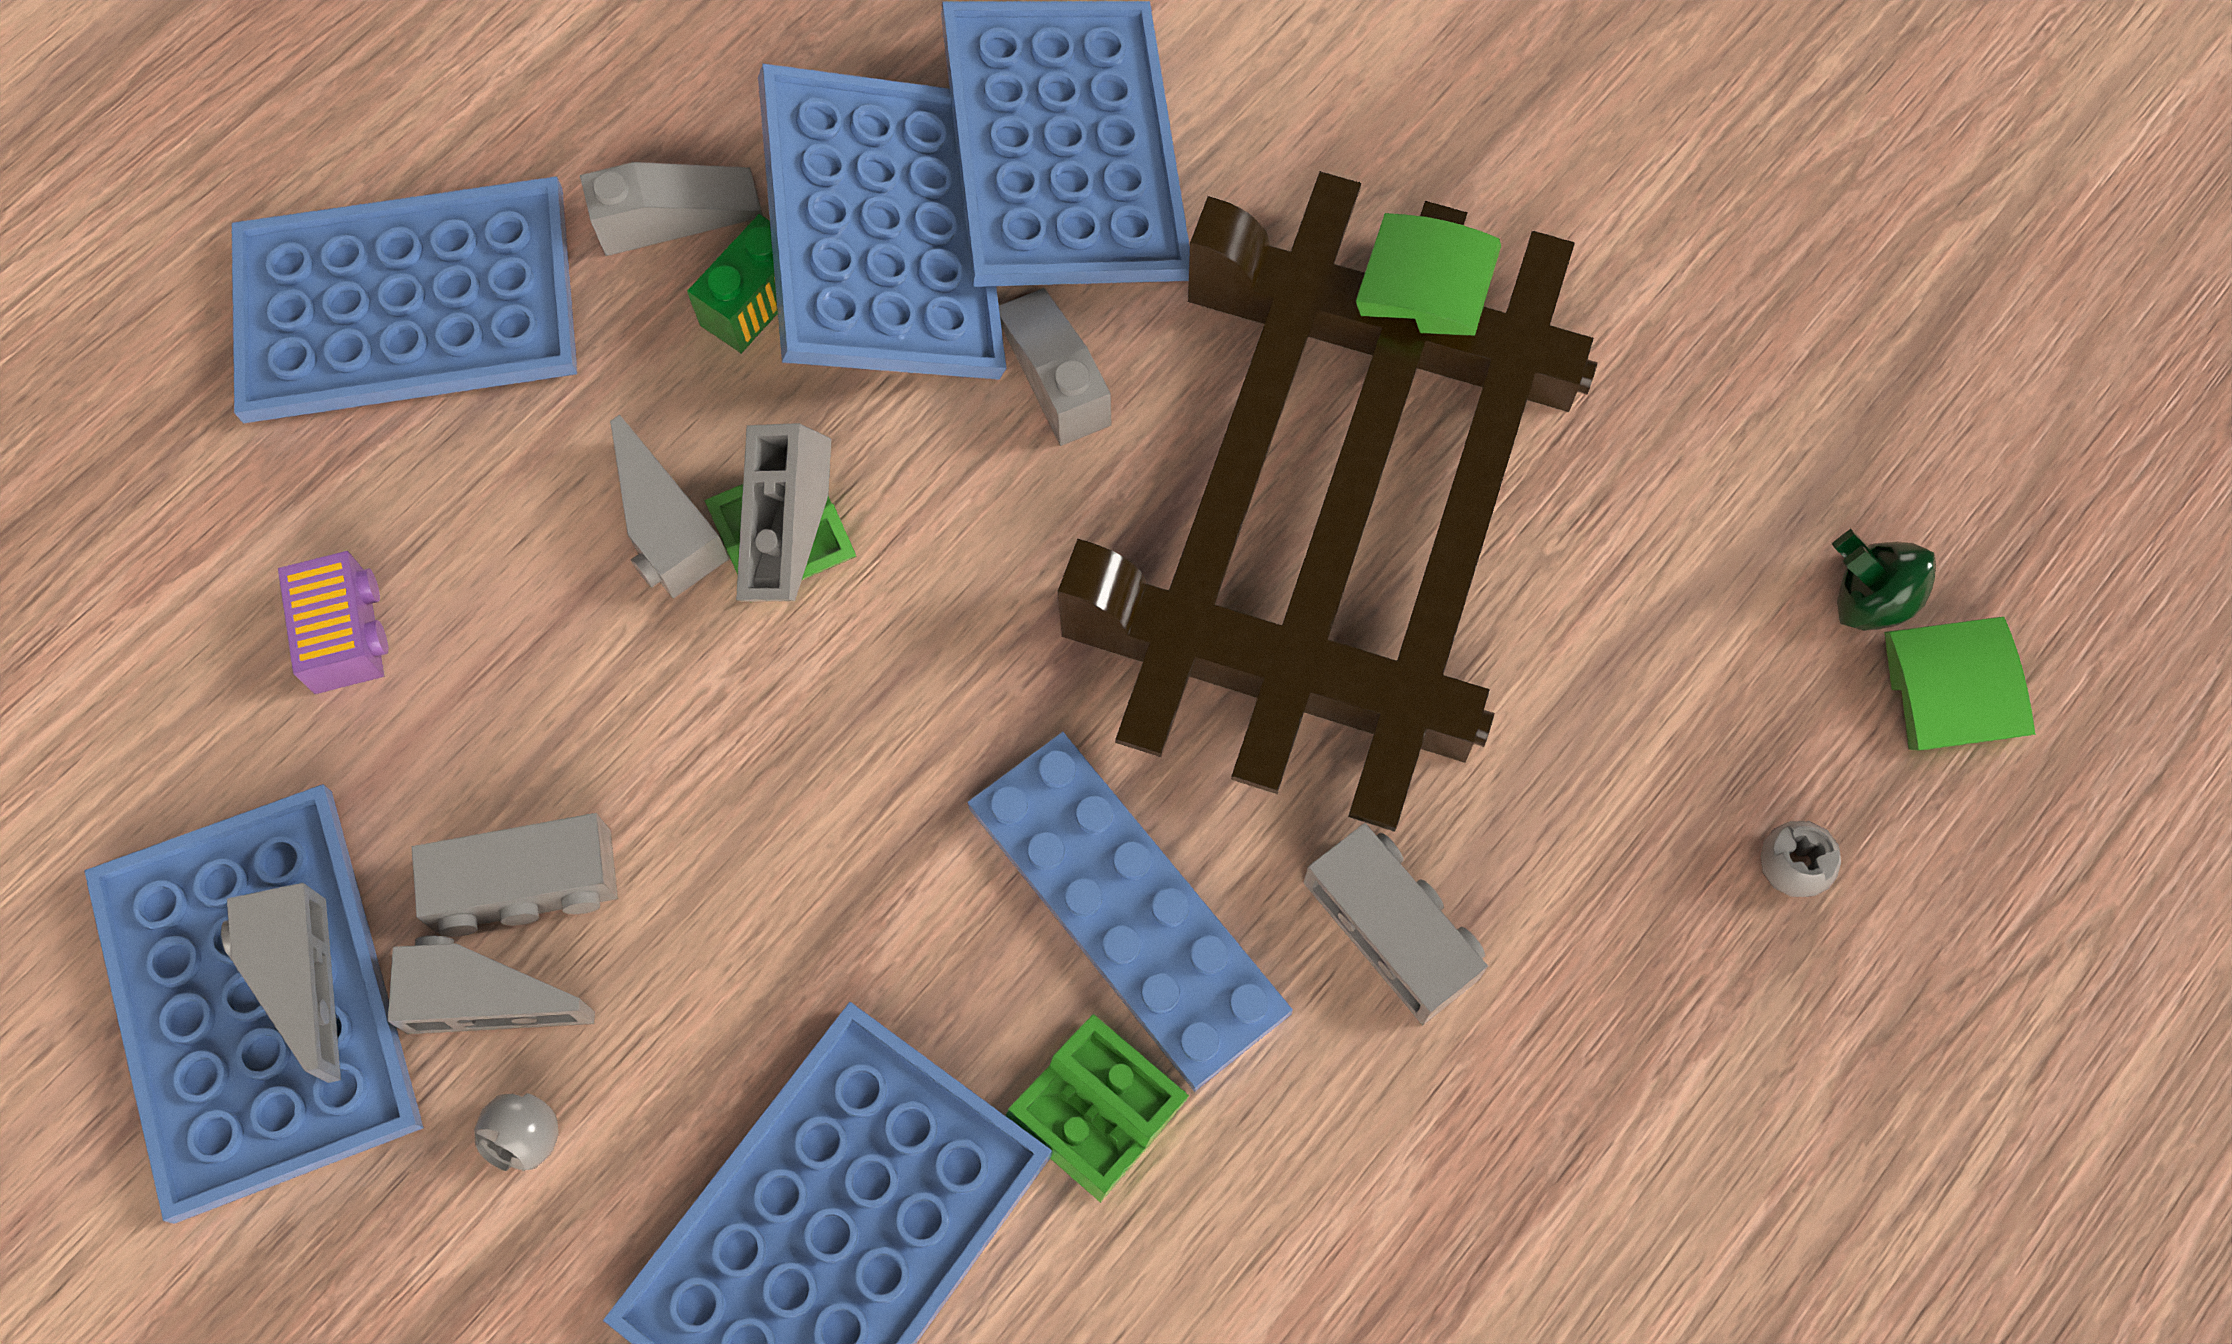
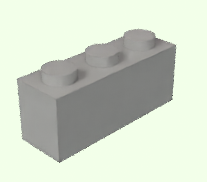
(514, 874)
(1396, 922)

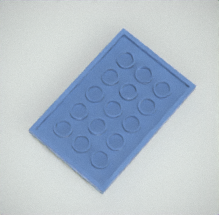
(1064, 143)
(871, 228)
(401, 300)
(206, 1064)
(839, 1206)

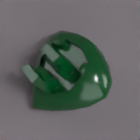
(1882, 582)

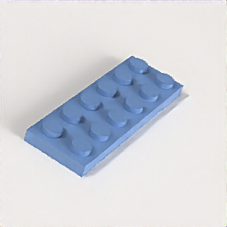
(1130, 911)

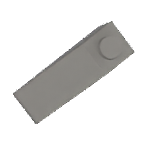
(664, 202)
(1057, 366)
(780, 508)
(661, 521)
(285, 958)
(454, 990)

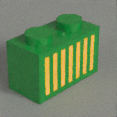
(738, 289)

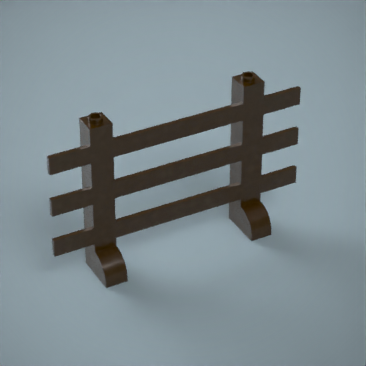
(1294, 664)

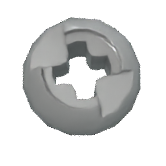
(1797, 878)
(516, 1132)

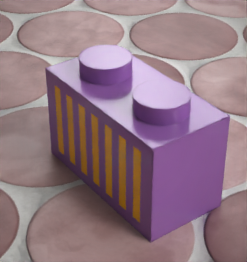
(332, 622)

